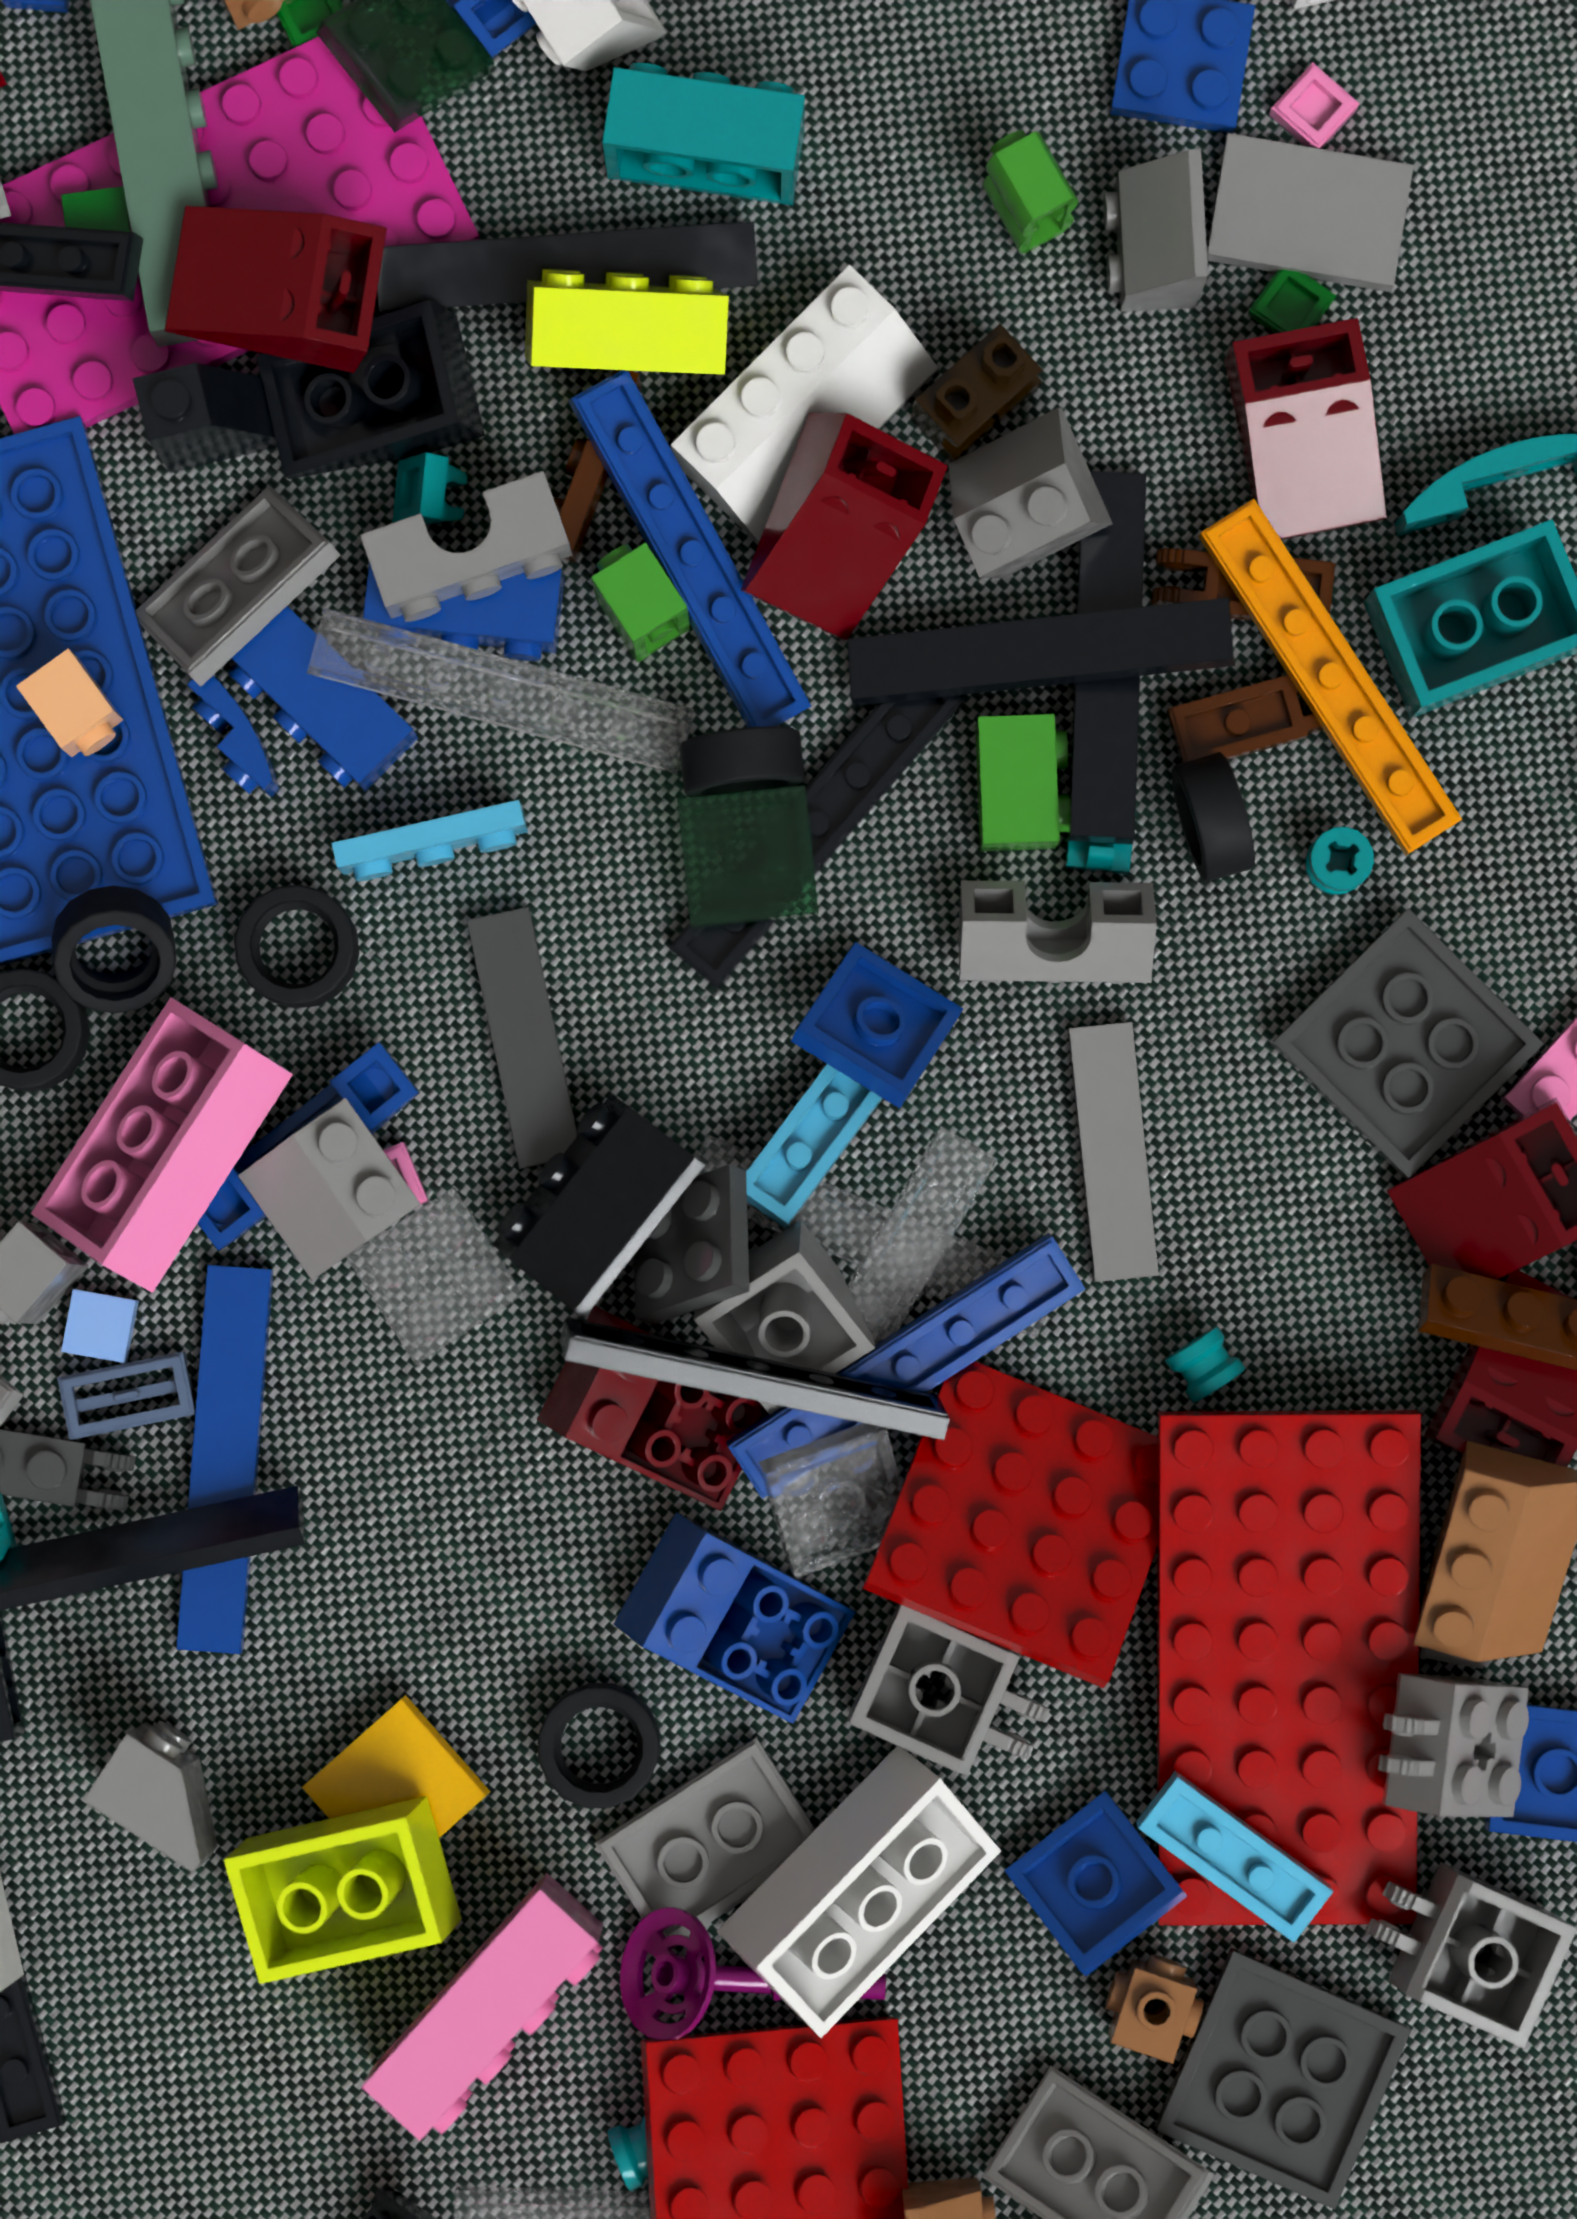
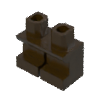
(980, 385)

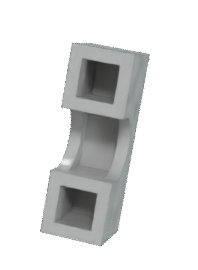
(522, 538)
(1102, 943)

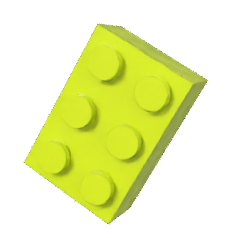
(626, 323)
(343, 1890)

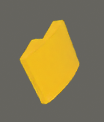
(398, 1762)

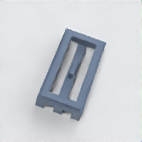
(181, 1385)

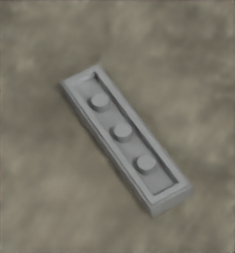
(1113, 1152)

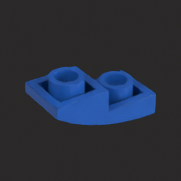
(247, 755)

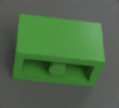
(640, 600)
(1019, 782)

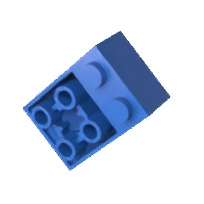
(733, 1618)

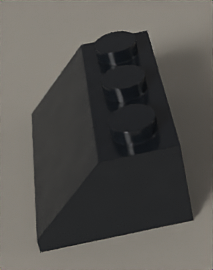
(596, 1204)

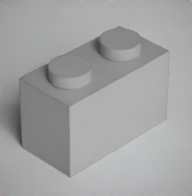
(34, 1273)

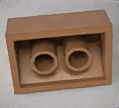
(1499, 1557)

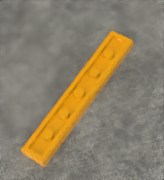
(1329, 677)

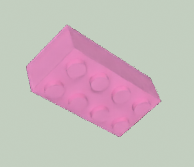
(161, 1145)
(483, 2006)

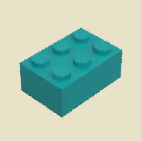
(704, 134)
(1477, 618)

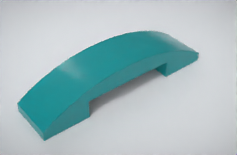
(1445, 498)

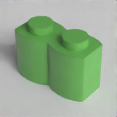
(1029, 190)

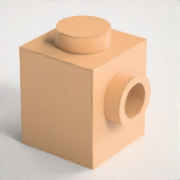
(71, 705)

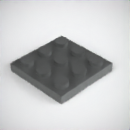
(1407, 1044)
(1282, 2078)

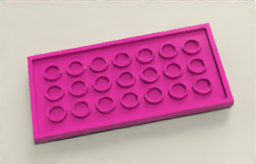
(280, 140)

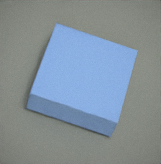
(99, 1326)

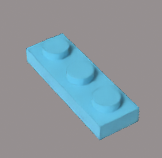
(430, 840)
(808, 1144)
(1234, 1856)

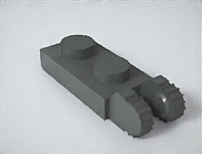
(54, 1470)

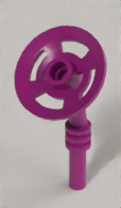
(684, 1975)

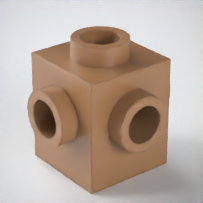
(1156, 2031)

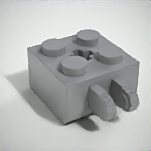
(953, 1726)
(1455, 1746)
(1440, 1951)

